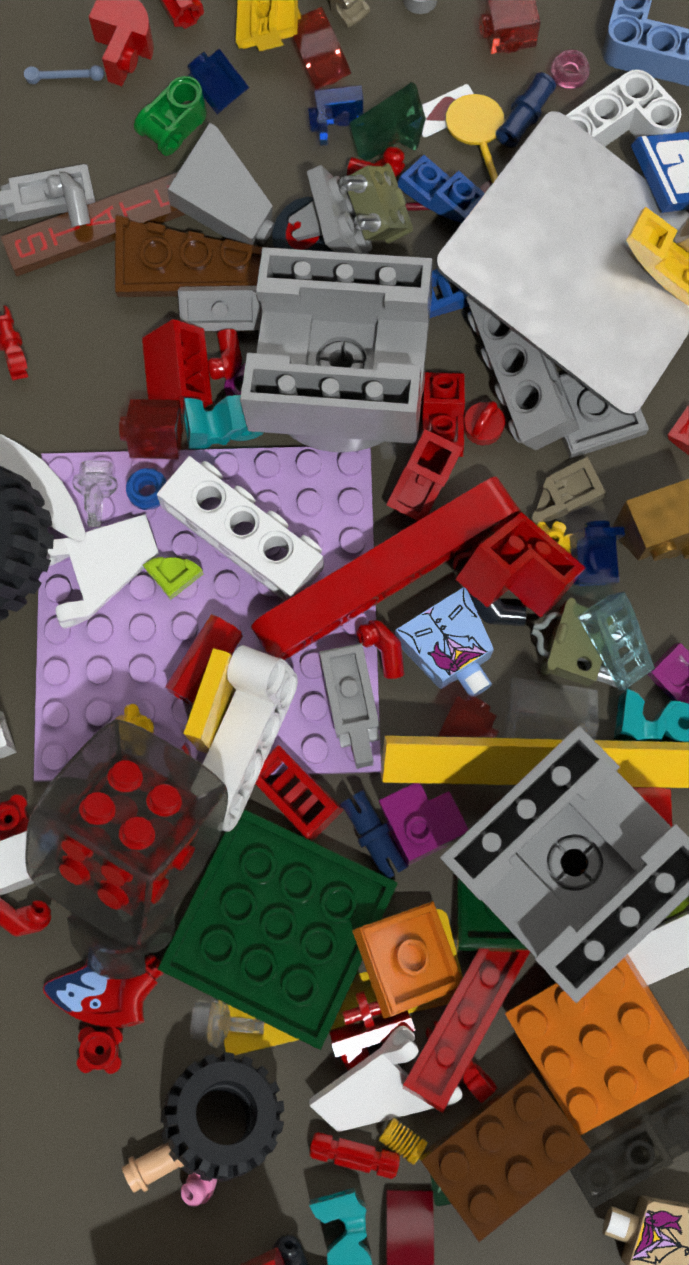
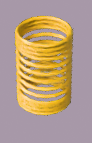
(418, 1150)

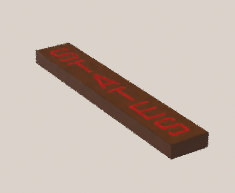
(57, 240)

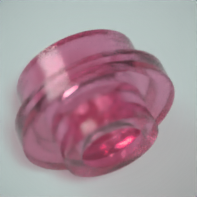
(574, 61)

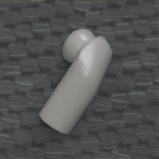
(74, 196)

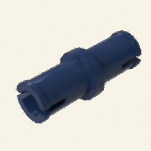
(526, 109)
(374, 834)

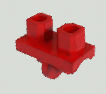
(364, 1028)

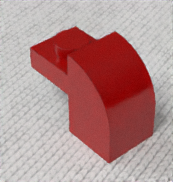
(127, 33)
(424, 475)

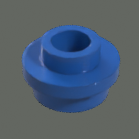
(140, 479)

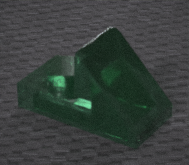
(391, 121)

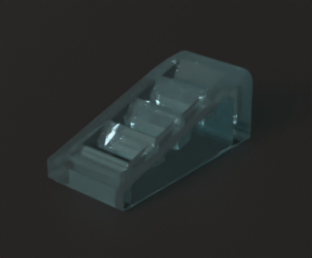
(600, 634)

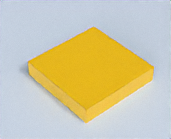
(211, 702)

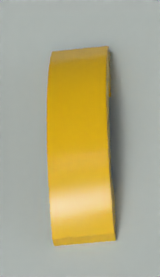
(662, 258)

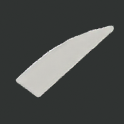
(57, 499)

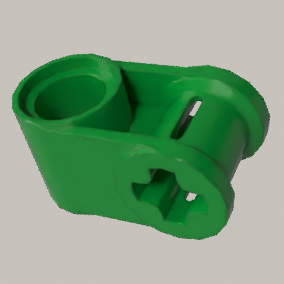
(167, 119)

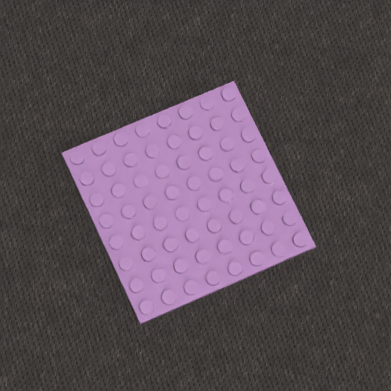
(142, 635)

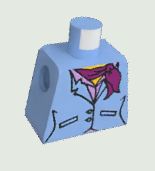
(449, 643)

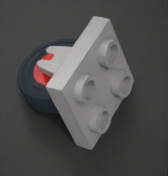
(320, 220)

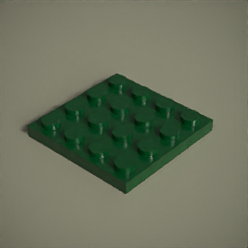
(277, 928)

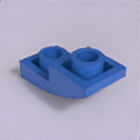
(434, 189)

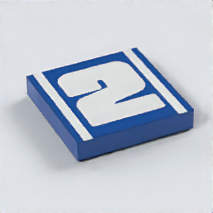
(666, 168)

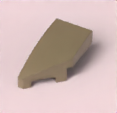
(568, 491)

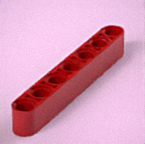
(385, 569)

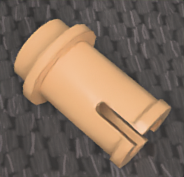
(149, 1168)

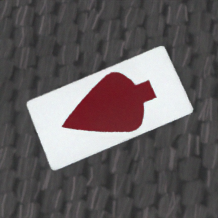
(436, 110)

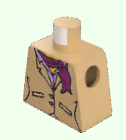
(653, 1233)

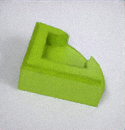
(173, 574)

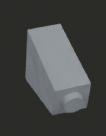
(221, 192)

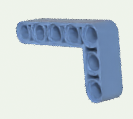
(646, 44)

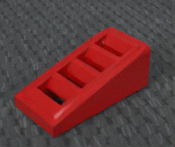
(322, 820)

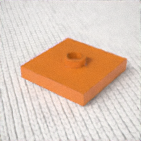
(408, 959)

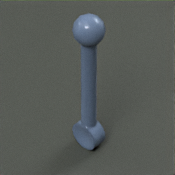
(33, 76)

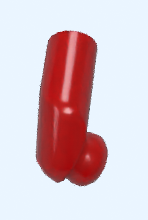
(392, 156)
(230, 359)
(387, 643)
(24, 919)

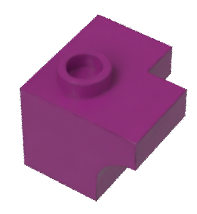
(420, 824)

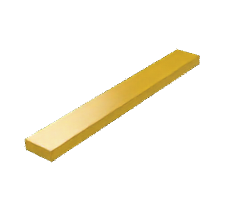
(511, 759)

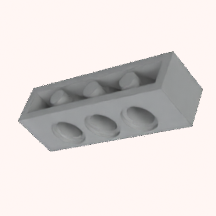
(553, 414)

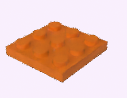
(604, 1048)

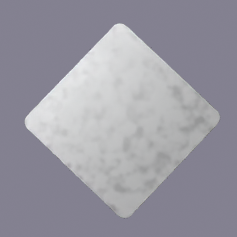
(557, 268)

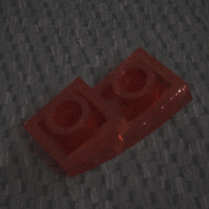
(320, 49)

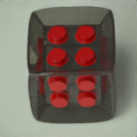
(125, 831)

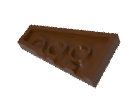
(160, 260)

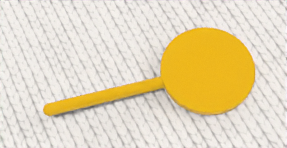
(474, 121)

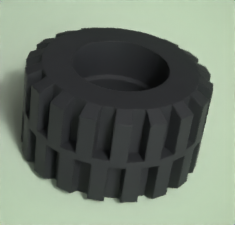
(258, 1100)

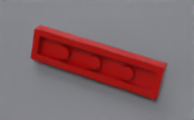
(463, 1026)

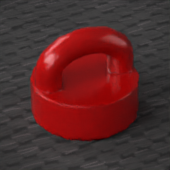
(484, 423)

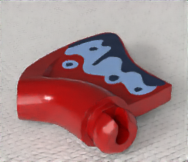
(102, 999)

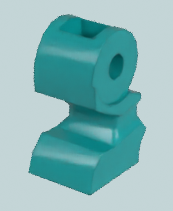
(216, 426)
(669, 724)
(347, 1207)

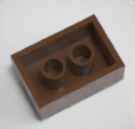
(504, 1154)

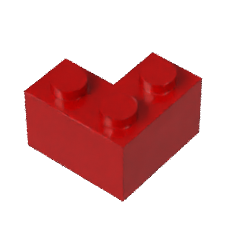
(522, 561)

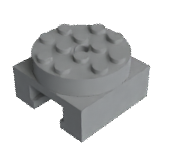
(339, 348)
(631, 876)

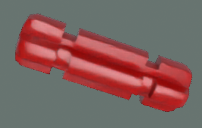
(354, 1155)

